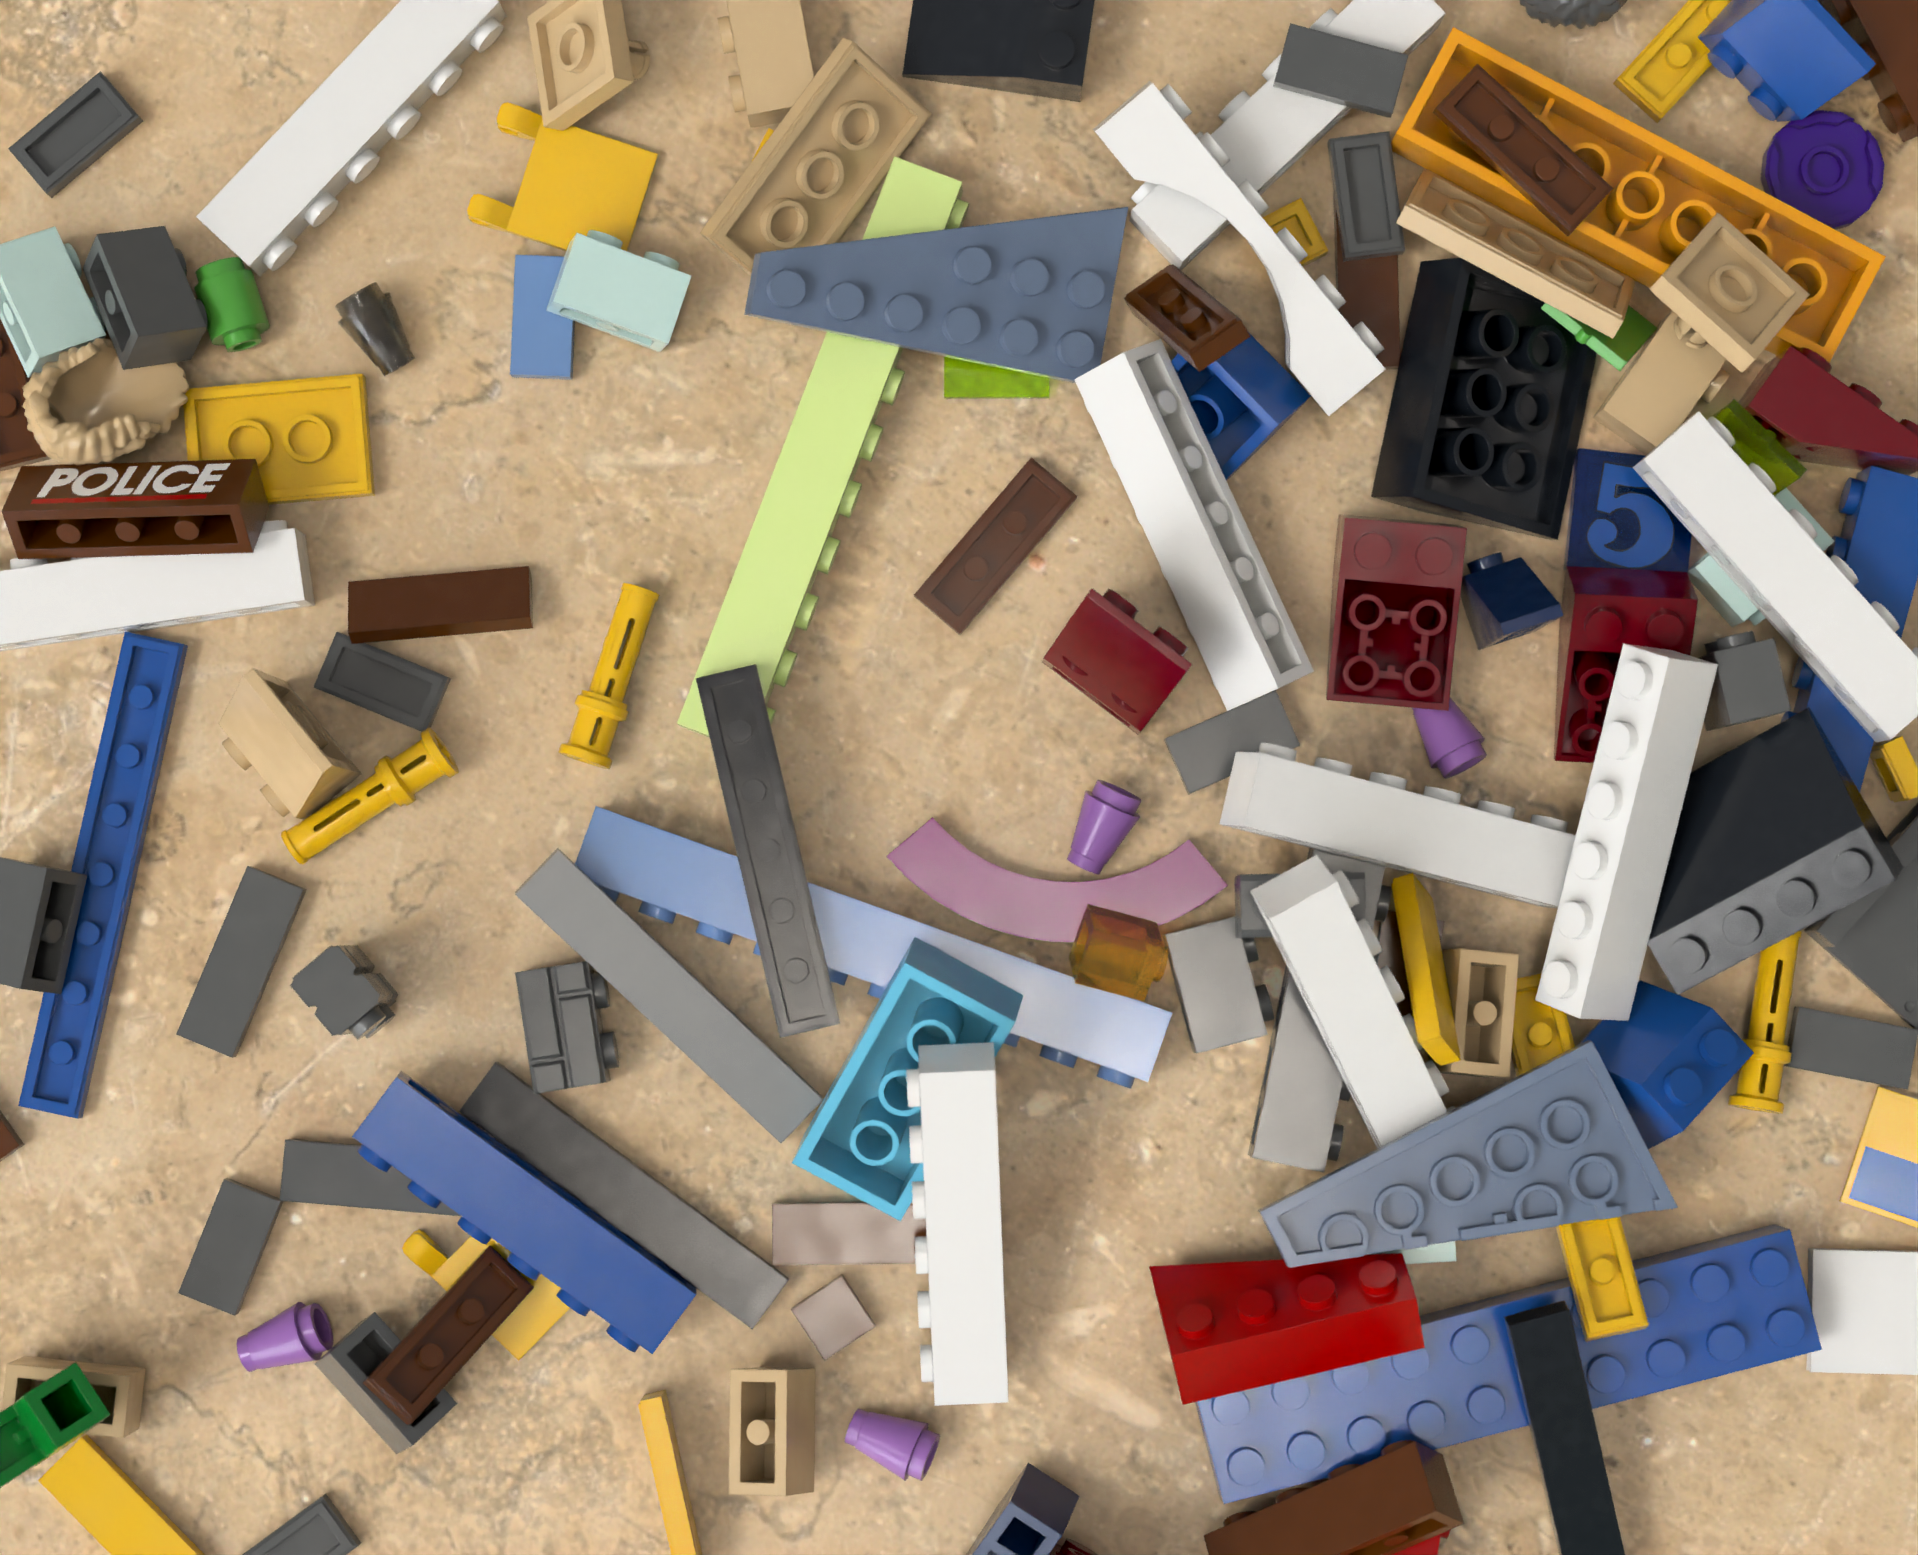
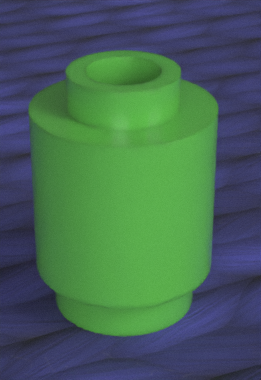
(231, 304)

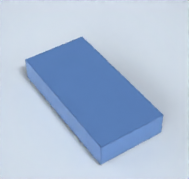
(540, 339)

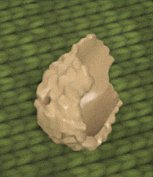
(94, 409)

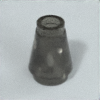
(376, 328)

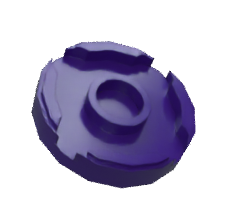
(1824, 168)

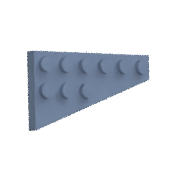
(987, 294)
(1508, 1162)

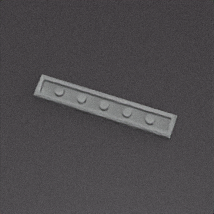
(668, 995)

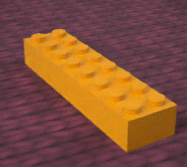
(1656, 199)

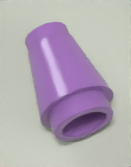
(1449, 739)
(1102, 825)
(287, 1339)
(894, 1442)

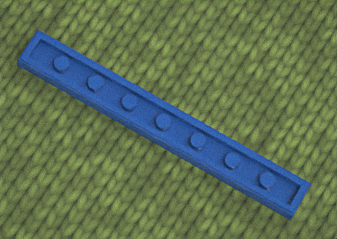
(110, 857)

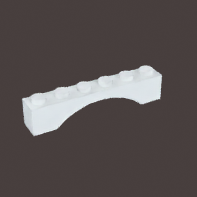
(1319, 343)

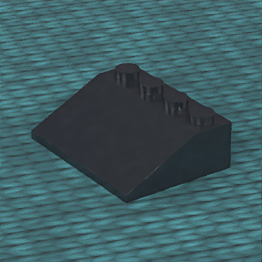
(1001, 45)
(1484, 404)
(1764, 851)

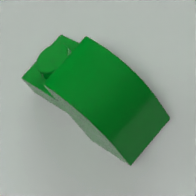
(47, 1421)

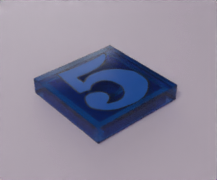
(1620, 518)

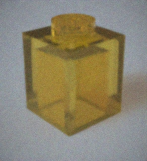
(1117, 953)

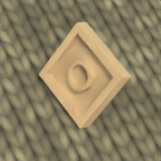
(582, 57)
(1728, 293)

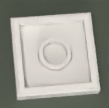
(1864, 1310)

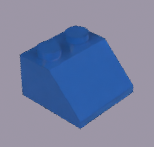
(1784, 55)
(1240, 401)
(1667, 1059)

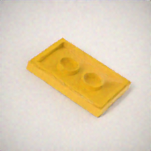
(302, 432)

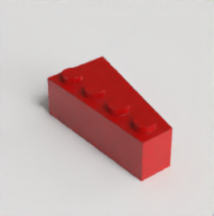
(1274, 1323)

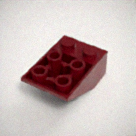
(1825, 419)
(1394, 611)
(1600, 615)
(1118, 659)

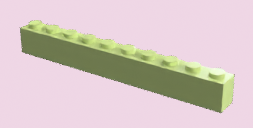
(818, 468)

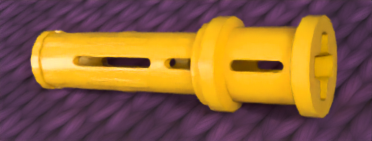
(634, 606)
(394, 782)
(1762, 1073)

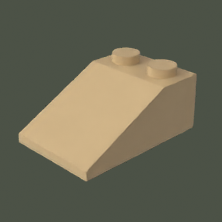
(285, 745)

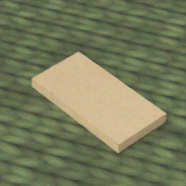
(819, 161)
(1517, 252)

